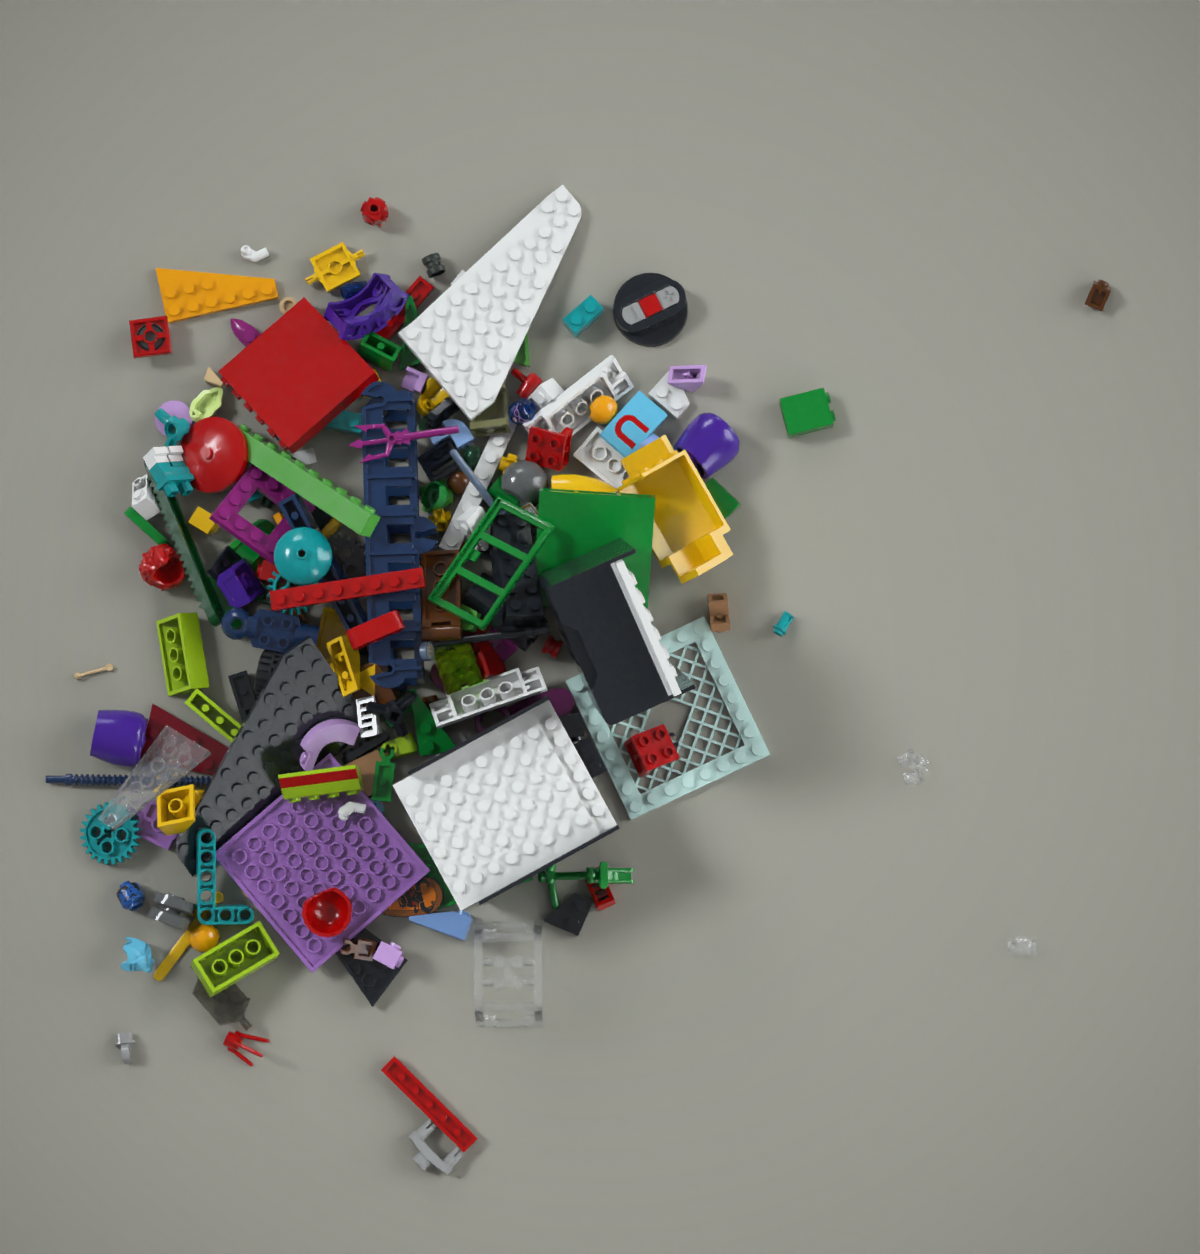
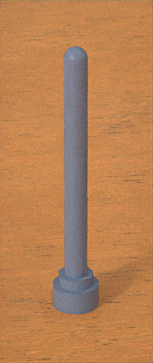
(474, 480)

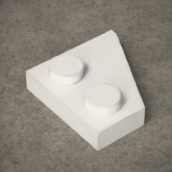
(670, 397)

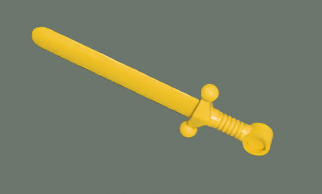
(182, 943)

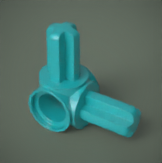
(173, 427)

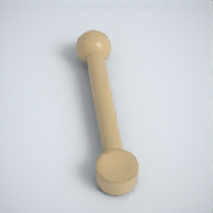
(109, 667)

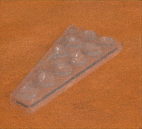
(160, 767)

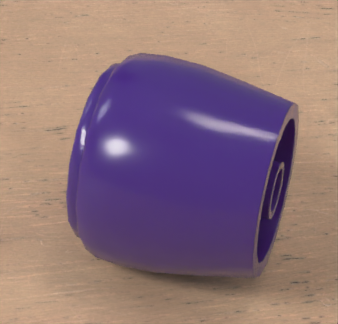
(708, 443)
(119, 737)

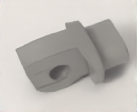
(125, 1043)

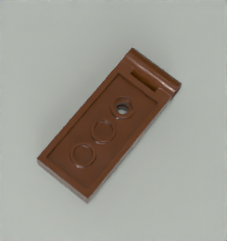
(436, 622)

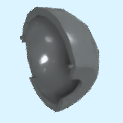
(524, 480)

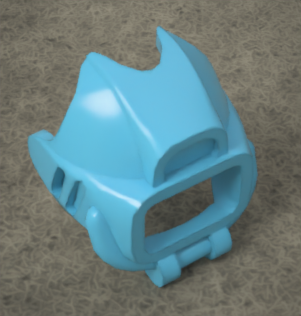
(137, 952)

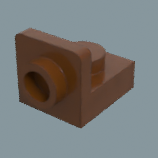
(1098, 294)

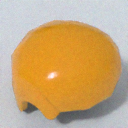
(603, 409)
(204, 937)

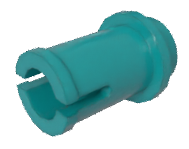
(783, 623)

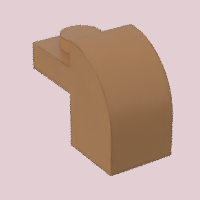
(718, 612)

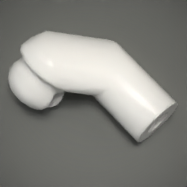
(252, 255)
(349, 808)

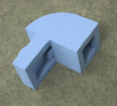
(459, 439)

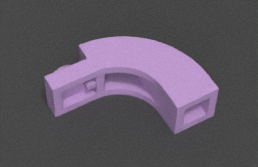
(324, 733)

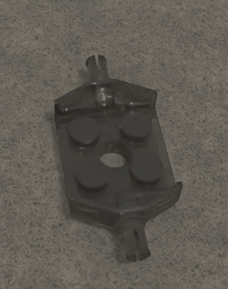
(225, 1012)

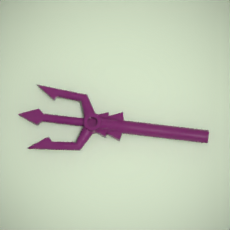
(397, 438)

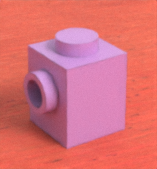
(389, 955)

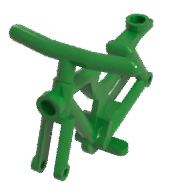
(601, 875)

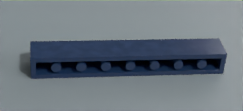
(298, 516)

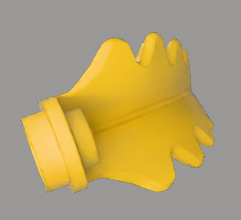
(431, 397)

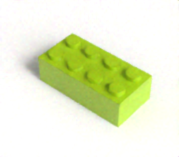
(235, 959)

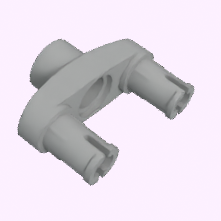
(426, 1156)

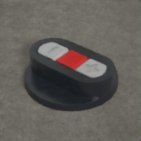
(650, 309)

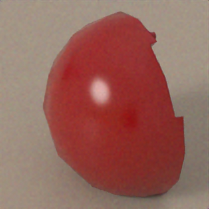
(327, 912)

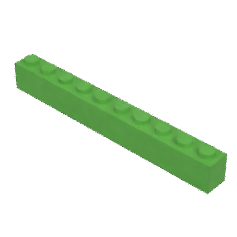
(309, 484)

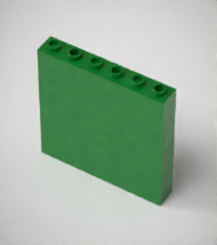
(592, 520)

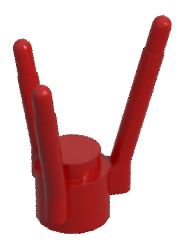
(234, 1041)

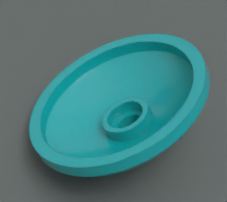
(304, 569)

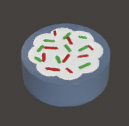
(427, 651)

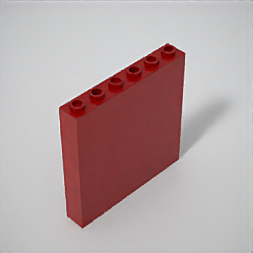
(297, 376)

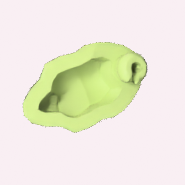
(206, 404)

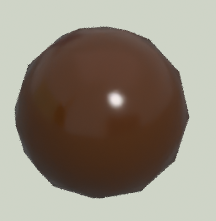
(458, 482)

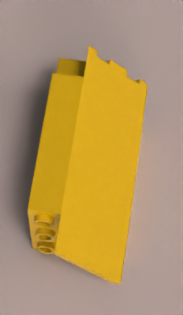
(686, 518)

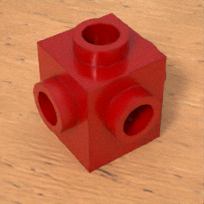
(376, 217)

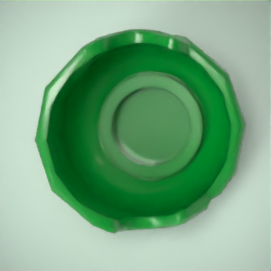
(434, 496)

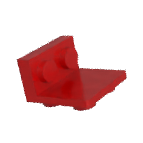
(549, 448)
(651, 749)

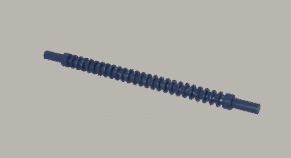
(69, 779)

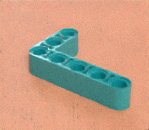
(209, 885)

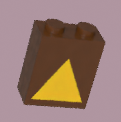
(369, 688)

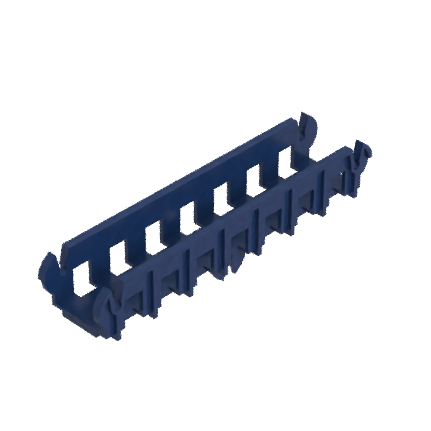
(381, 556)

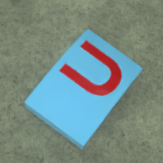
(633, 424)

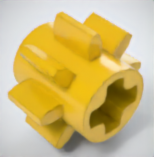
(506, 461)
(441, 519)

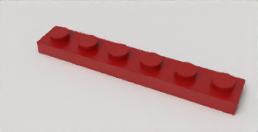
(429, 1104)

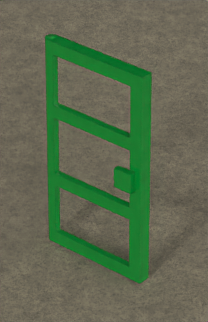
(470, 553)

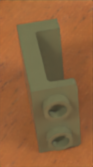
(493, 419)

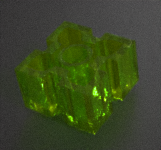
(457, 667)

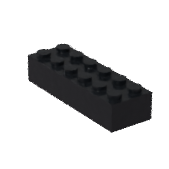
(524, 603)

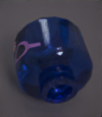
(522, 411)

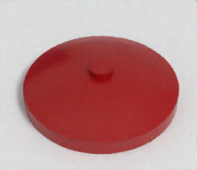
(215, 454)

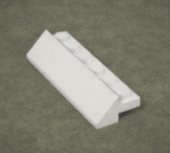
(572, 406)
(488, 695)

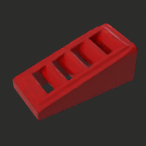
(604, 903)

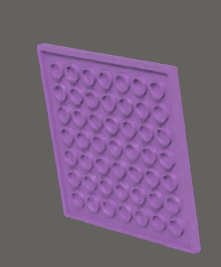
(305, 849)

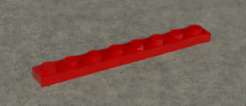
(347, 589)

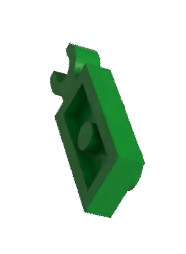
(383, 778)

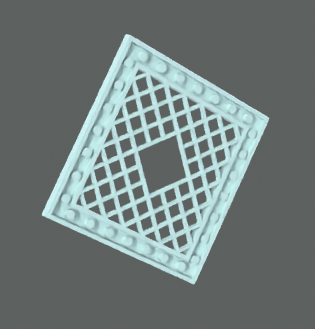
(752, 751)

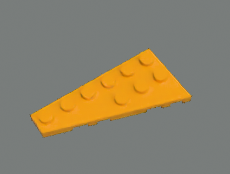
(202, 293)

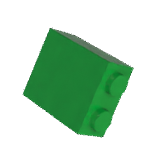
(807, 412)

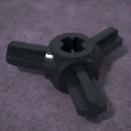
(394, 711)

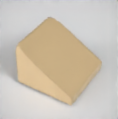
(212, 379)

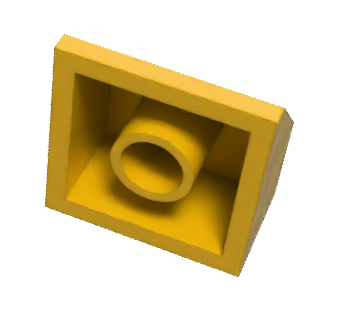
(176, 809)

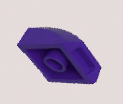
(239, 584)

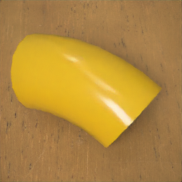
(580, 482)

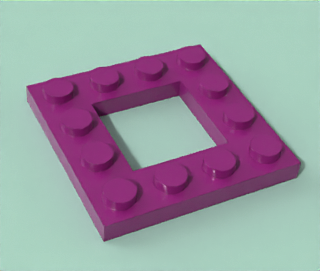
(227, 512)

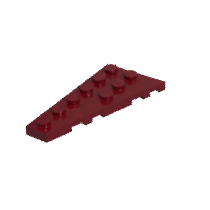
(160, 718)

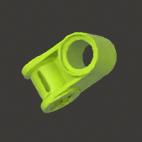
(402, 746)

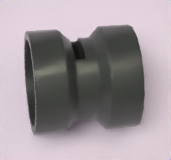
(433, 265)

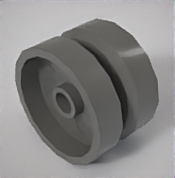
(172, 907)

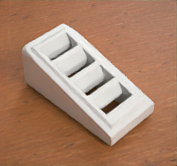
(377, 728)

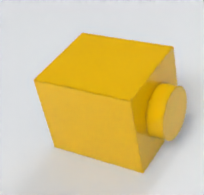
(201, 521)

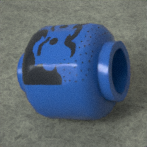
(130, 896)

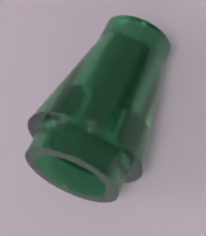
(471, 456)

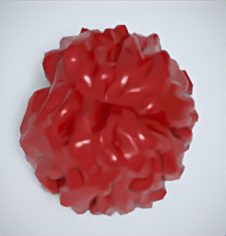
(162, 567)

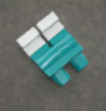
(169, 470)

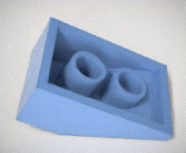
(448, 923)

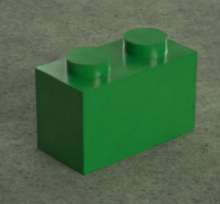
(379, 351)

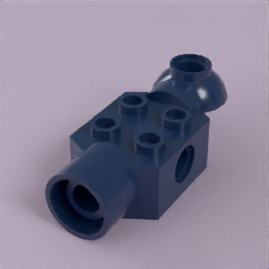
(268, 629)

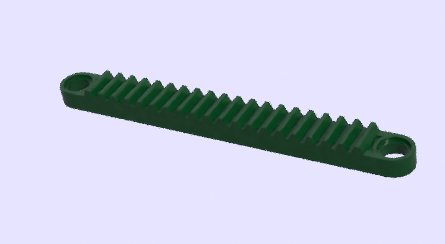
(189, 552)

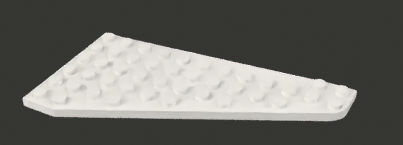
(482, 319)

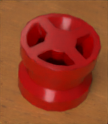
(552, 646)

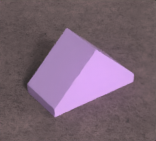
(687, 376)

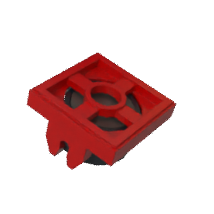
(150, 338)

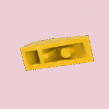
(346, 664)

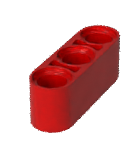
(375, 630)

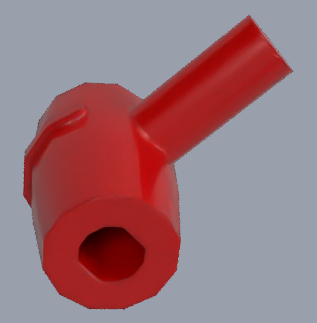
(529, 383)

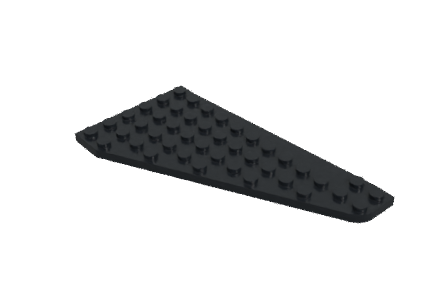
(292, 702)

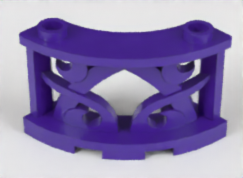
(378, 291)

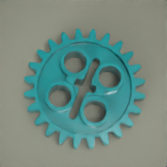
(120, 847)

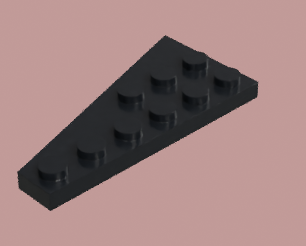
(370, 976)

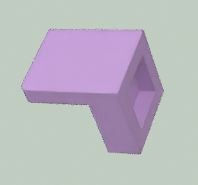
(414, 381)

